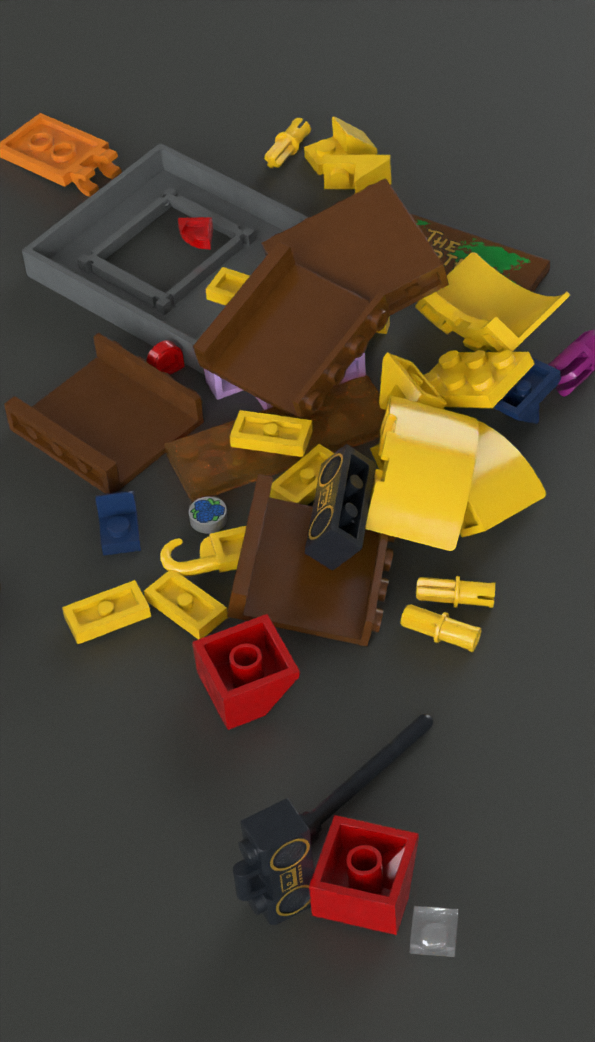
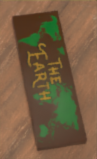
(455, 245)

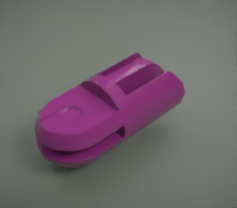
(575, 362)

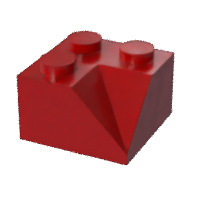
(245, 670)
(364, 875)

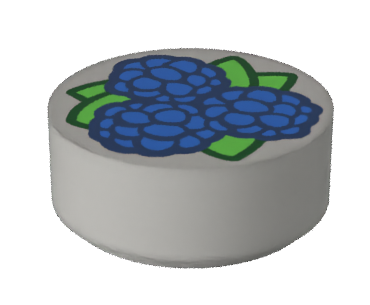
(208, 515)

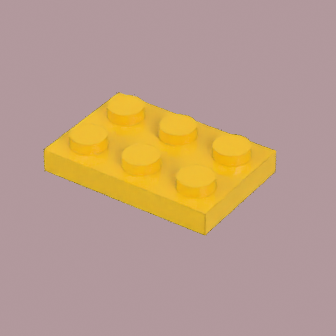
(478, 377)

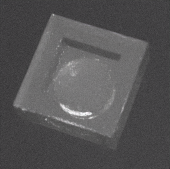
(434, 931)

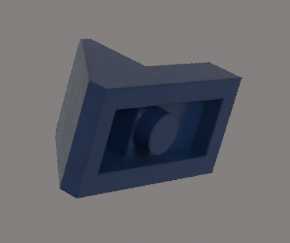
(524, 397)
(118, 522)

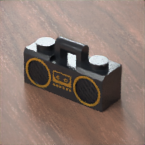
(340, 507)
(275, 863)

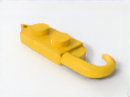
(217, 552)

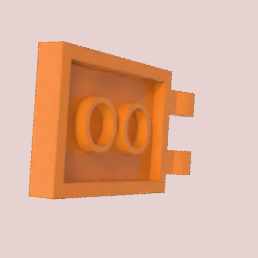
(60, 153)

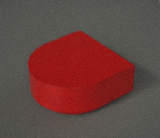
(166, 357)

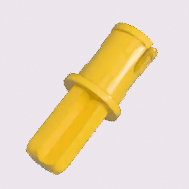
(287, 143)
(455, 591)
(441, 627)

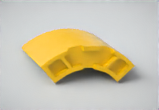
(487, 307)
(424, 473)
(500, 482)

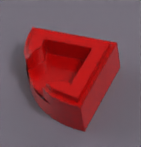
(197, 231)

